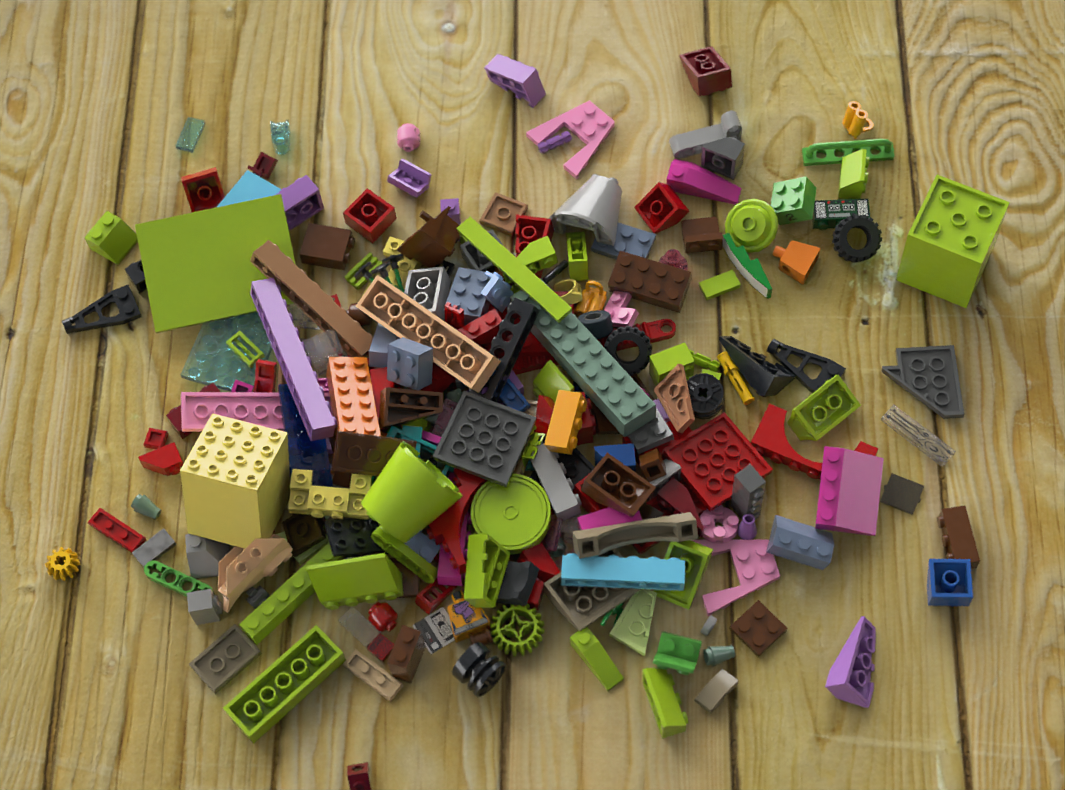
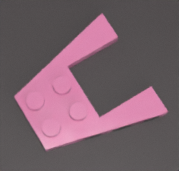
(586, 123)
(753, 568)

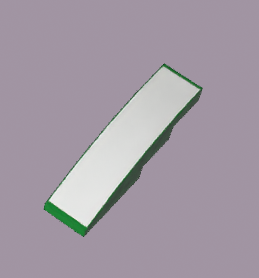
(749, 269)

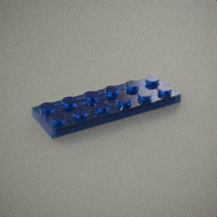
(302, 451)

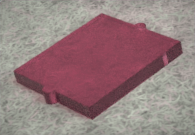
(551, 539)

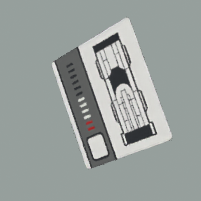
(436, 630)

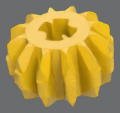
(63, 556)

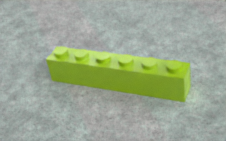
(284, 599)

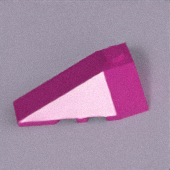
(696, 181)

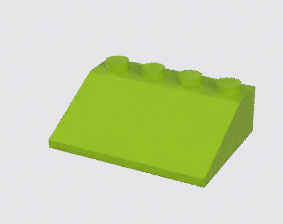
(356, 581)

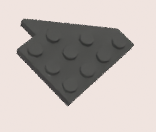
(930, 377)

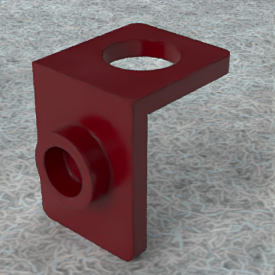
(358, 779)

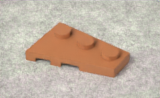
(675, 398)

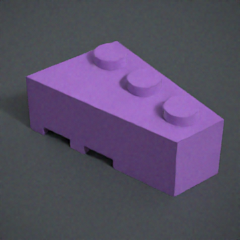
(516, 77)

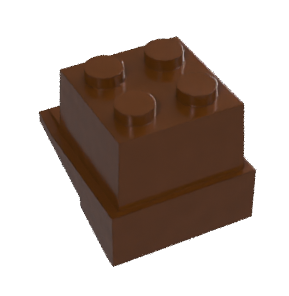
(433, 240)

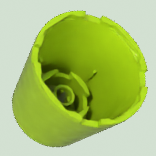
(408, 494)

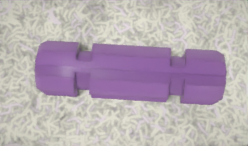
(554, 142)

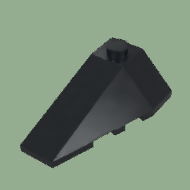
(759, 373)

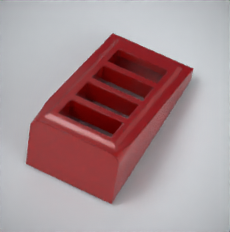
(427, 602)

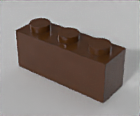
(958, 535)

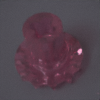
(675, 259)

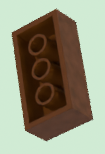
(650, 281)

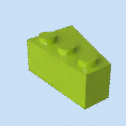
(484, 570)

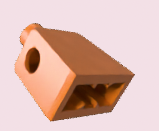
(797, 259)

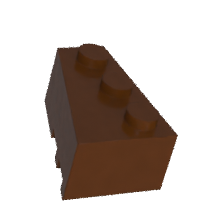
(407, 405)

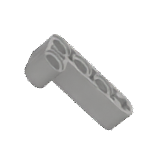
(691, 142)

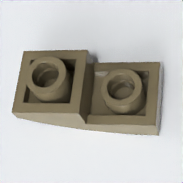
(715, 691)

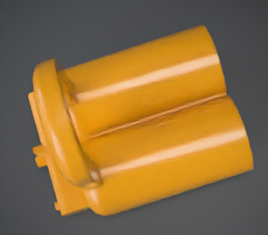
(855, 120)
(592, 300)

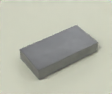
(154, 547)

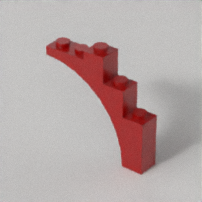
(448, 526)

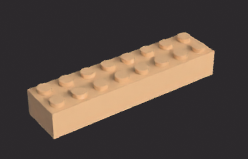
(413, 321)

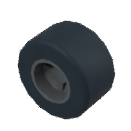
(597, 322)

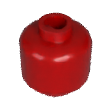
(382, 617)

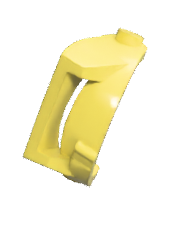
(574, 288)

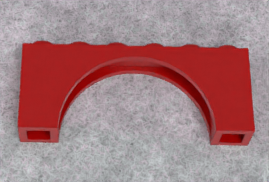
(772, 443)

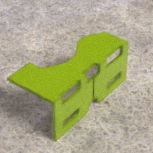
(532, 446)

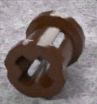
(483, 636)

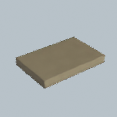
(225, 658)

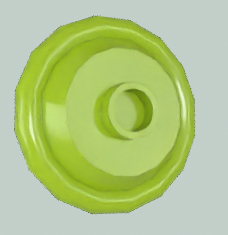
(752, 225)

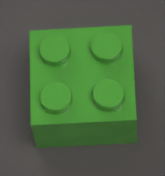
(793, 200)

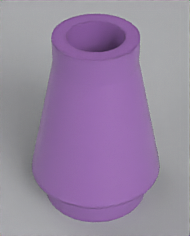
(747, 528)

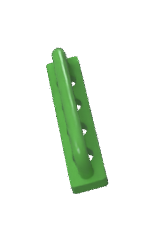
(847, 147)

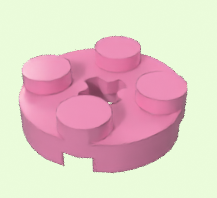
(726, 517)

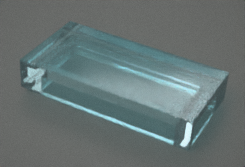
(190, 134)

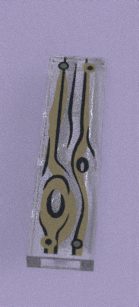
(918, 435)

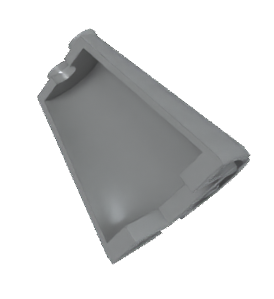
(593, 208)

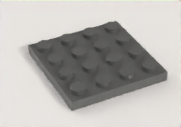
(484, 438)

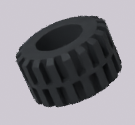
(872, 234)
(636, 336)

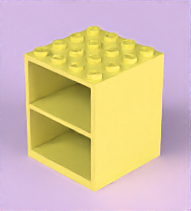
(236, 481)

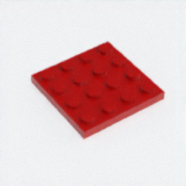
(713, 457)

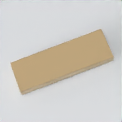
(373, 675)

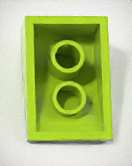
(696, 563)

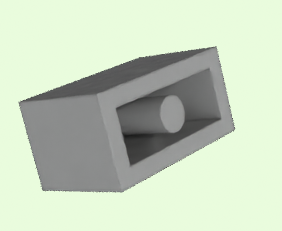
(204, 606)

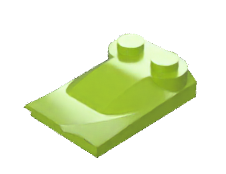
(823, 410)

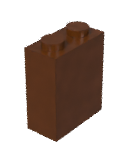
(327, 246)
(406, 654)

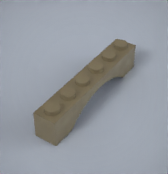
(666, 528)

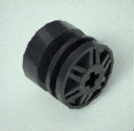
(711, 405)
(479, 669)

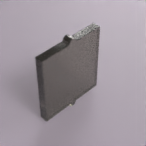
(902, 493)

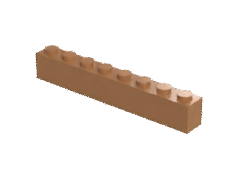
(311, 299)

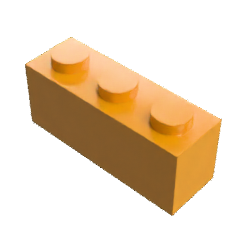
(565, 422)

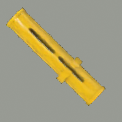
(736, 379)

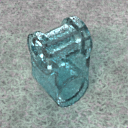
(280, 136)

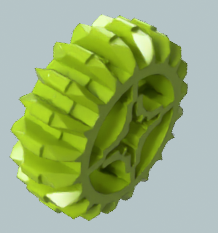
(524, 626)

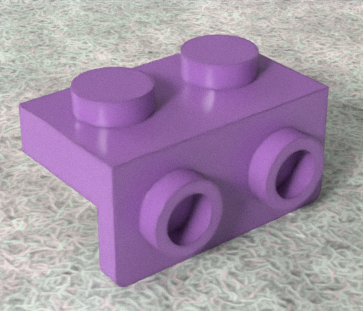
(410, 178)

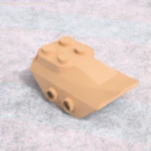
(246, 567)

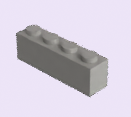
(555, 483)

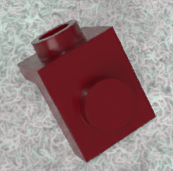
(264, 165)

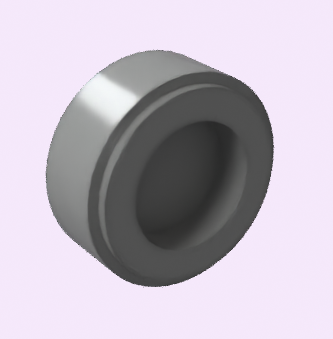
(708, 626)

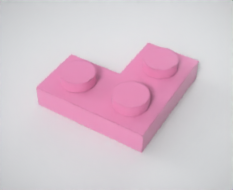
(619, 313)

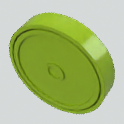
(512, 514)

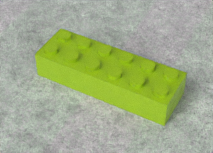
(284, 684)

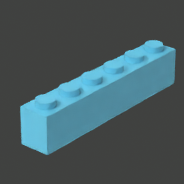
(623, 572)

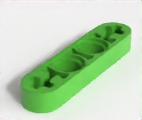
(180, 580)

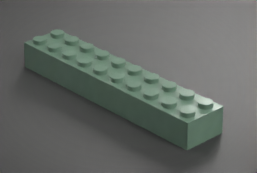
(593, 369)

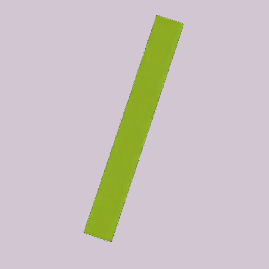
(514, 269)

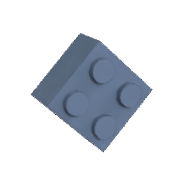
(410, 363)

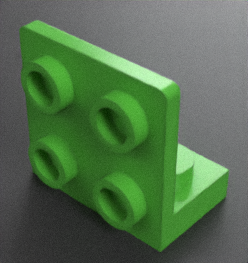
(677, 653)

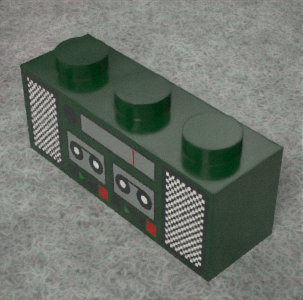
(830, 212)

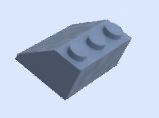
(800, 543)

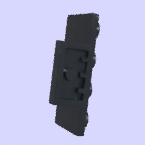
(352, 537)

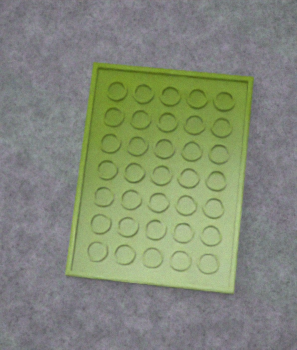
(201, 260)

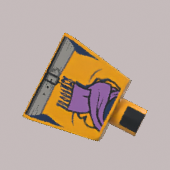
(465, 618)

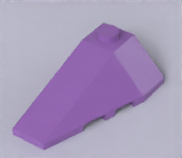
(851, 671)

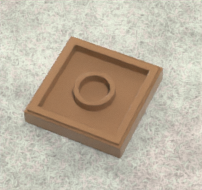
(502, 214)

